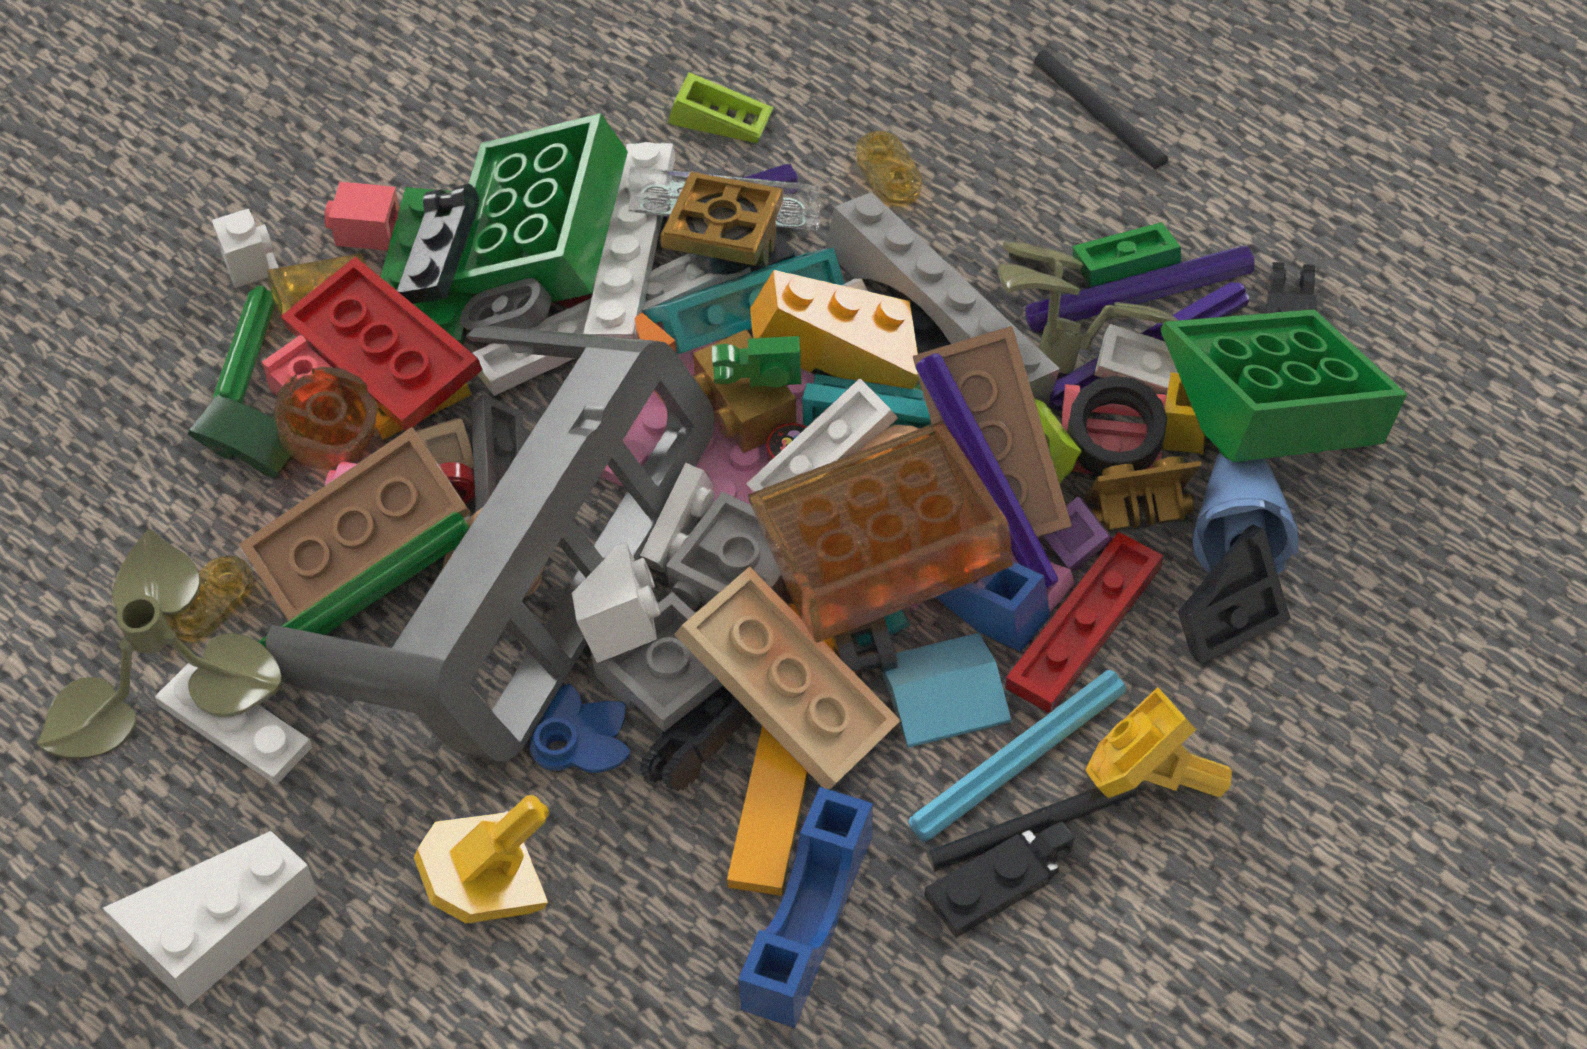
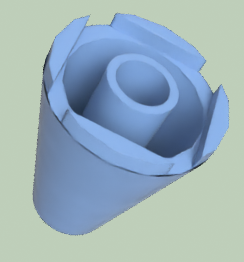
(1236, 499)

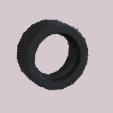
(1123, 392)

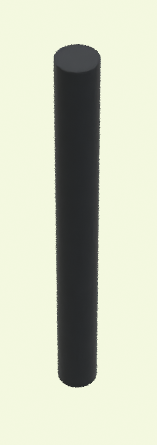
(1100, 109)
(1036, 821)

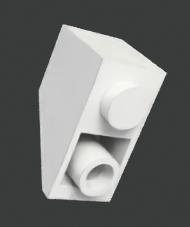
(617, 605)

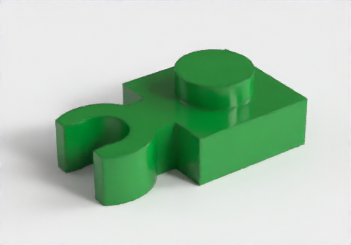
(765, 361)

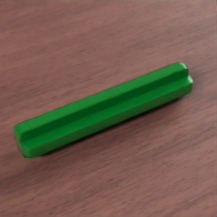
(246, 344)

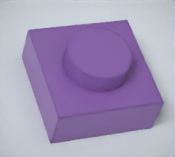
(1081, 541)

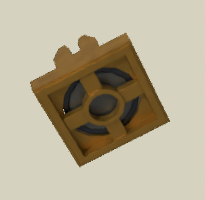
(720, 223)

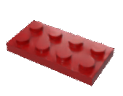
(385, 340)

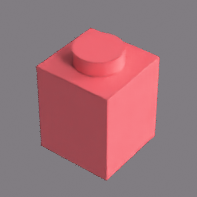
(362, 215)

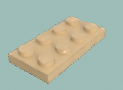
(787, 679)

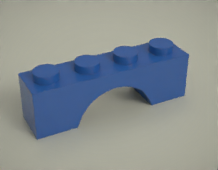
(794, 944)

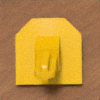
(1151, 749)
(481, 865)

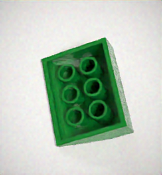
(543, 208)
(1280, 385)

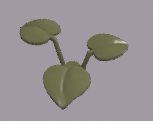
(1061, 336)
(156, 582)

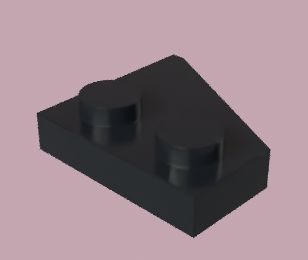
(1235, 599)

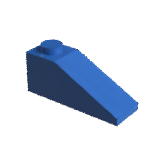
(1003, 605)

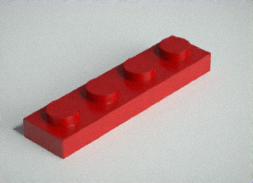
(1084, 622)

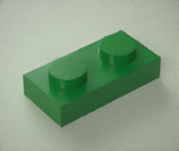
(1127, 254)

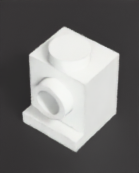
(244, 247)

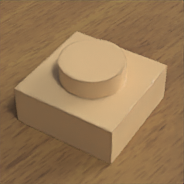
(448, 442)

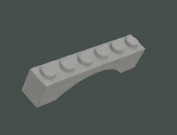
(882, 248)

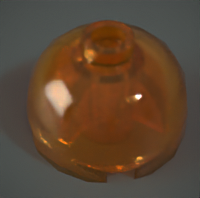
(325, 417)

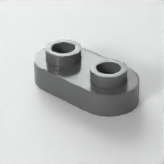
(511, 305)

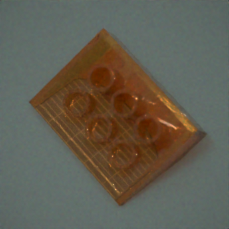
(882, 530)

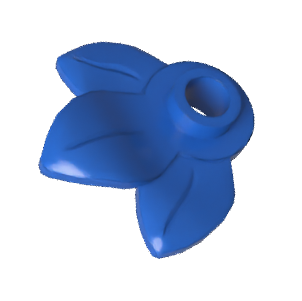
(585, 728)

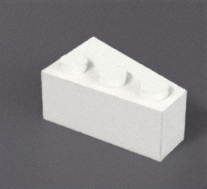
(213, 913)

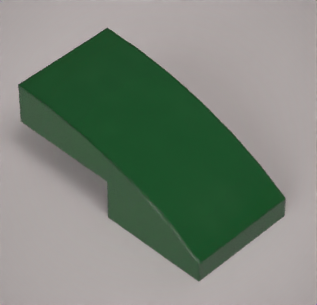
(241, 431)

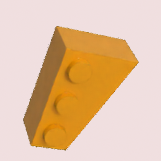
(839, 328)

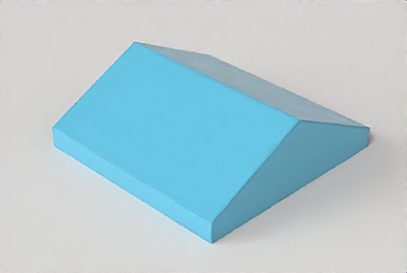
(946, 690)

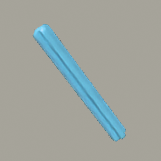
(1016, 755)

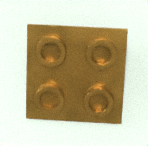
(1161, 482)

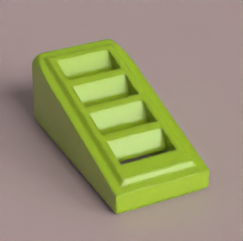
(702, 118)

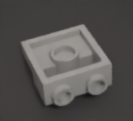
(719, 551)
(660, 675)

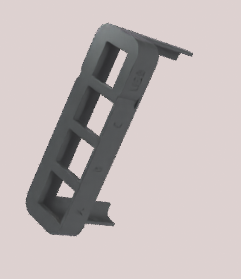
(511, 543)

